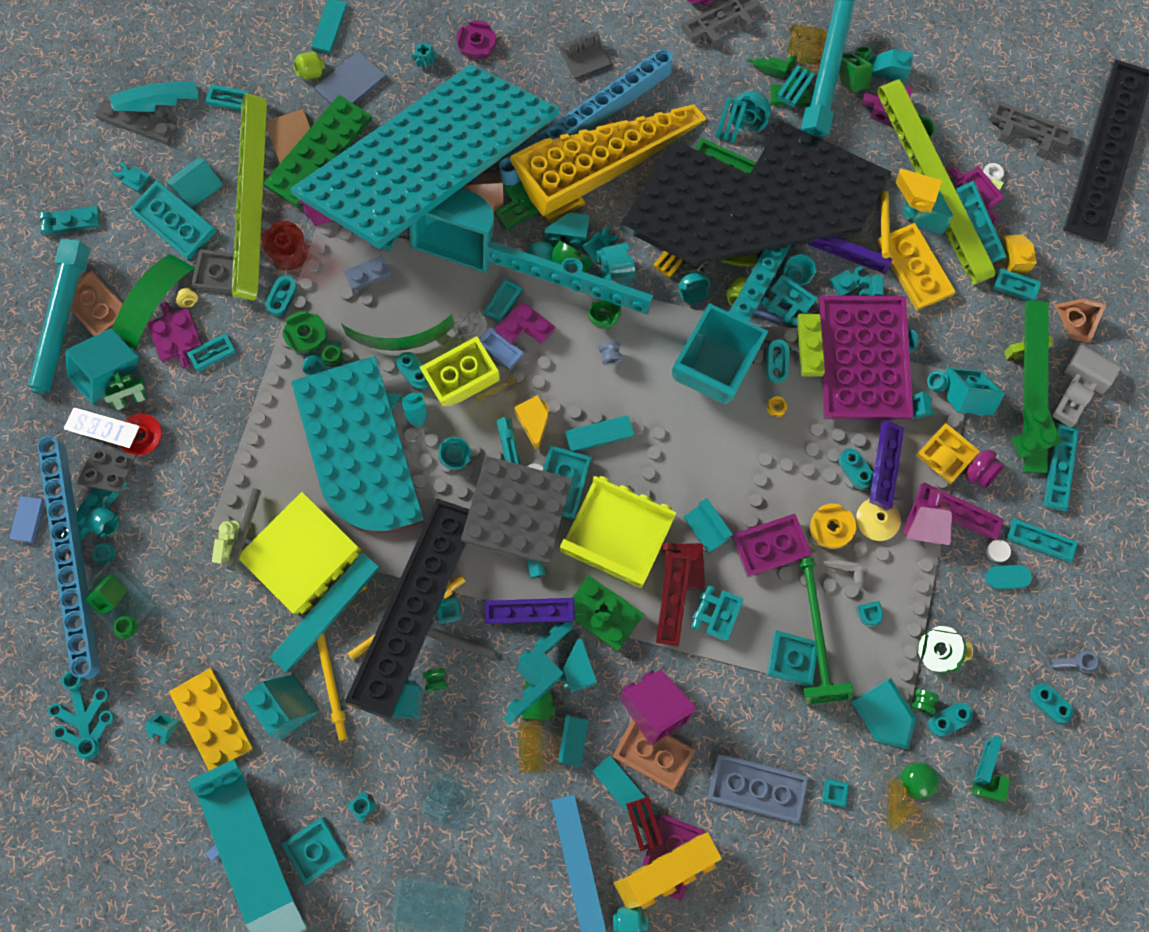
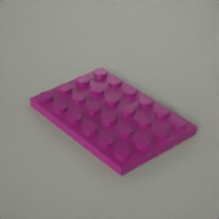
(865, 358)

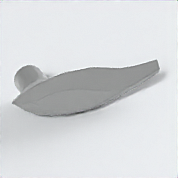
(848, 566)

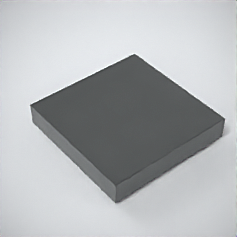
(213, 271)

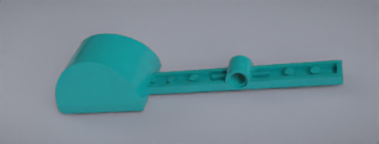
(463, 233)
(725, 341)

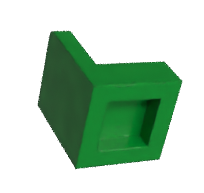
(106, 594)
(993, 791)

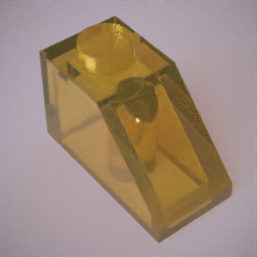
(530, 746)

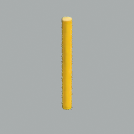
(885, 224)

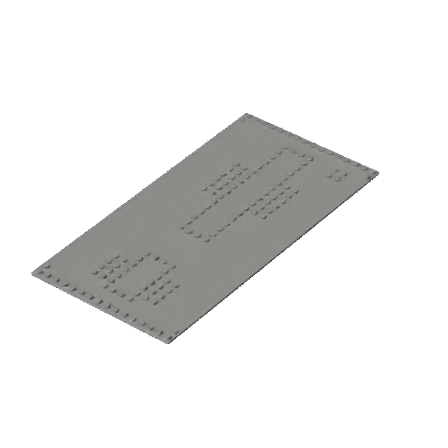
(680, 453)

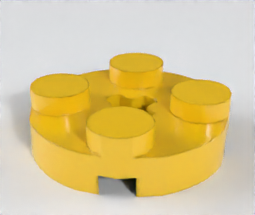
(825, 537)

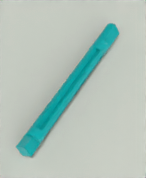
(511, 454)

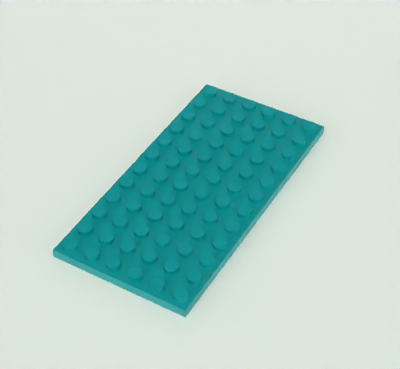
(424, 154)

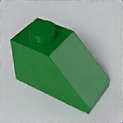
(855, 72)
(541, 710)

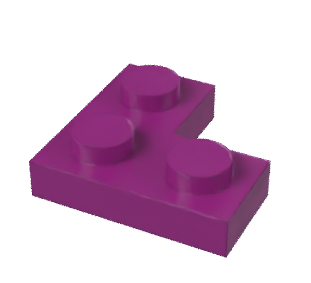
(525, 320)

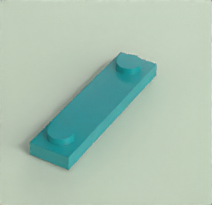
(981, 221)
(1061, 469)

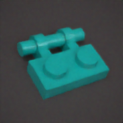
(793, 296)
(723, 617)

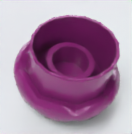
(984, 468)

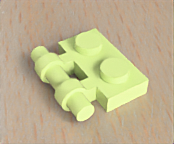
(225, 542)

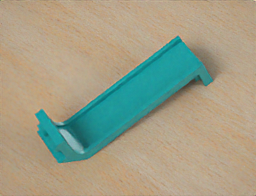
(246, 851)

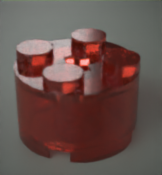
(285, 245)

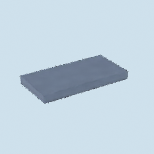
(758, 788)

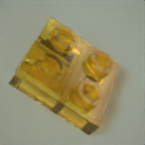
(807, 43)

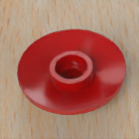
(151, 428)

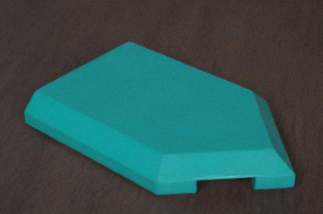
(886, 714)

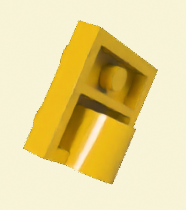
(947, 453)

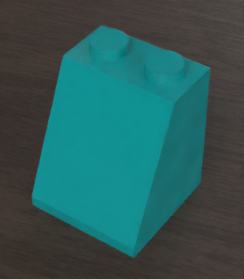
(95, 361)
(281, 705)

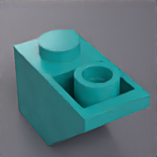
(569, 229)

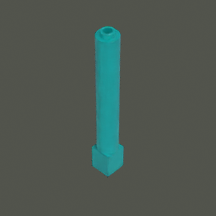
(818, 116)
(71, 260)

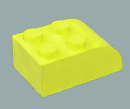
(461, 373)

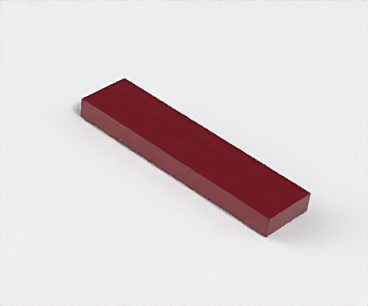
(673, 599)

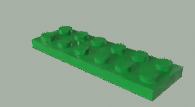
(323, 141)

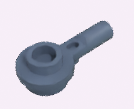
(1084, 661)

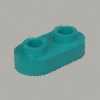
(282, 297)
(778, 361)
(412, 370)
(854, 469)
(1051, 704)
(951, 719)

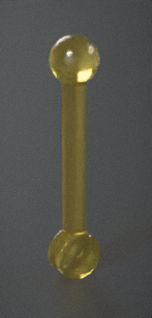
(480, 397)

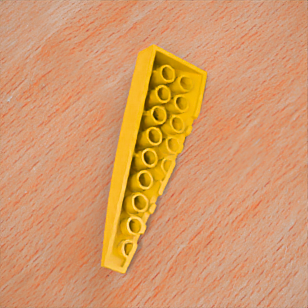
(576, 164)

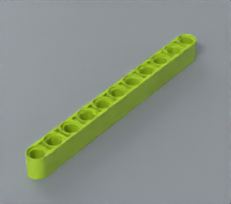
(927, 162)
(249, 198)

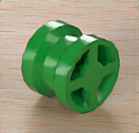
(435, 679)
(925, 702)

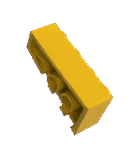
(668, 871)

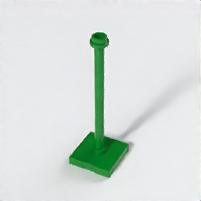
(827, 691)

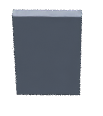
(351, 80)

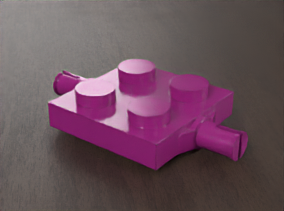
(988, 191)
(174, 335)

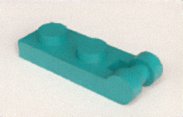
(69, 220)

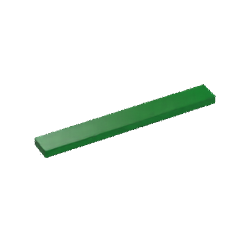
(1035, 372)

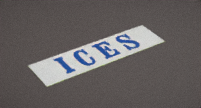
(101, 427)

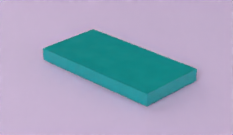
(173, 220)

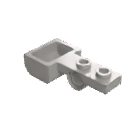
(1089, 373)

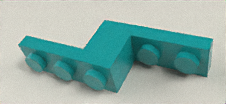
(538, 671)

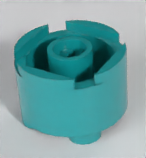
(617, 264)

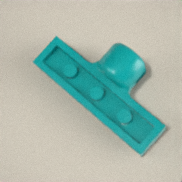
(95, 514)

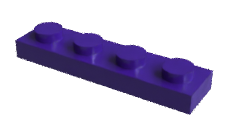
(854, 253)
(886, 465)
(530, 610)

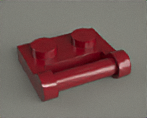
(696, 573)

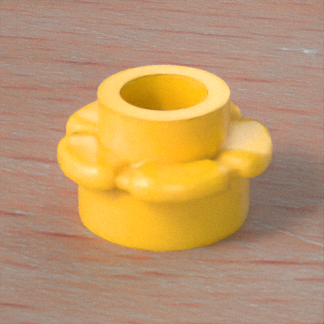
(780, 402)

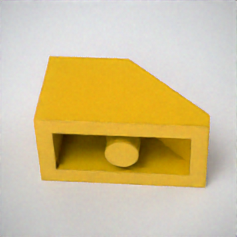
(918, 189)
(1019, 253)
(534, 419)

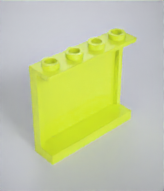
(618, 531)
(300, 554)

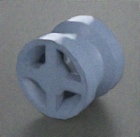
(610, 353)

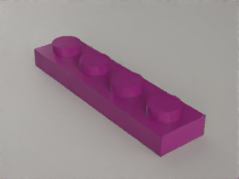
(967, 514)

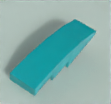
(148, 96)

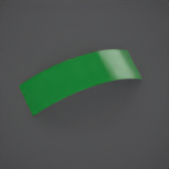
(146, 296)
(402, 343)

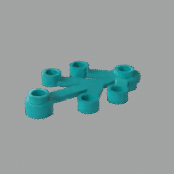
(81, 718)

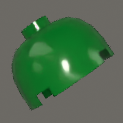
(563, 251)

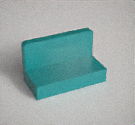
(708, 526)
(573, 741)

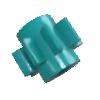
(424, 55)

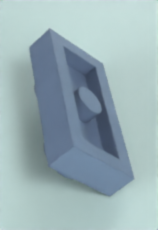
(367, 273)

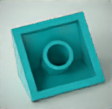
(194, 182)

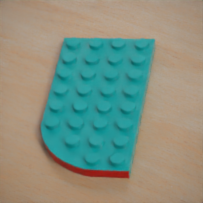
(357, 447)

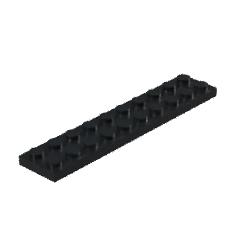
(1108, 152)
(410, 612)

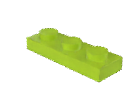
(810, 345)

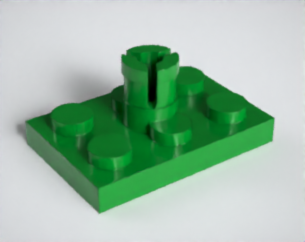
(605, 613)

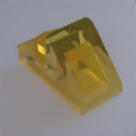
(896, 812)

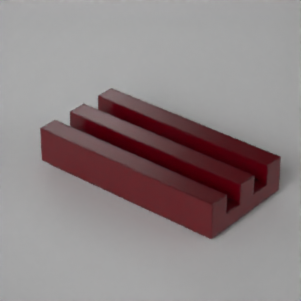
(651, 844)

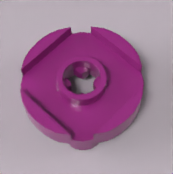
(470, 32)

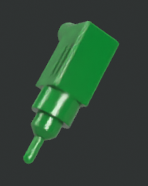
(774, 66)

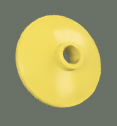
(873, 527)

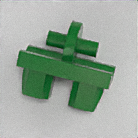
(123, 387)

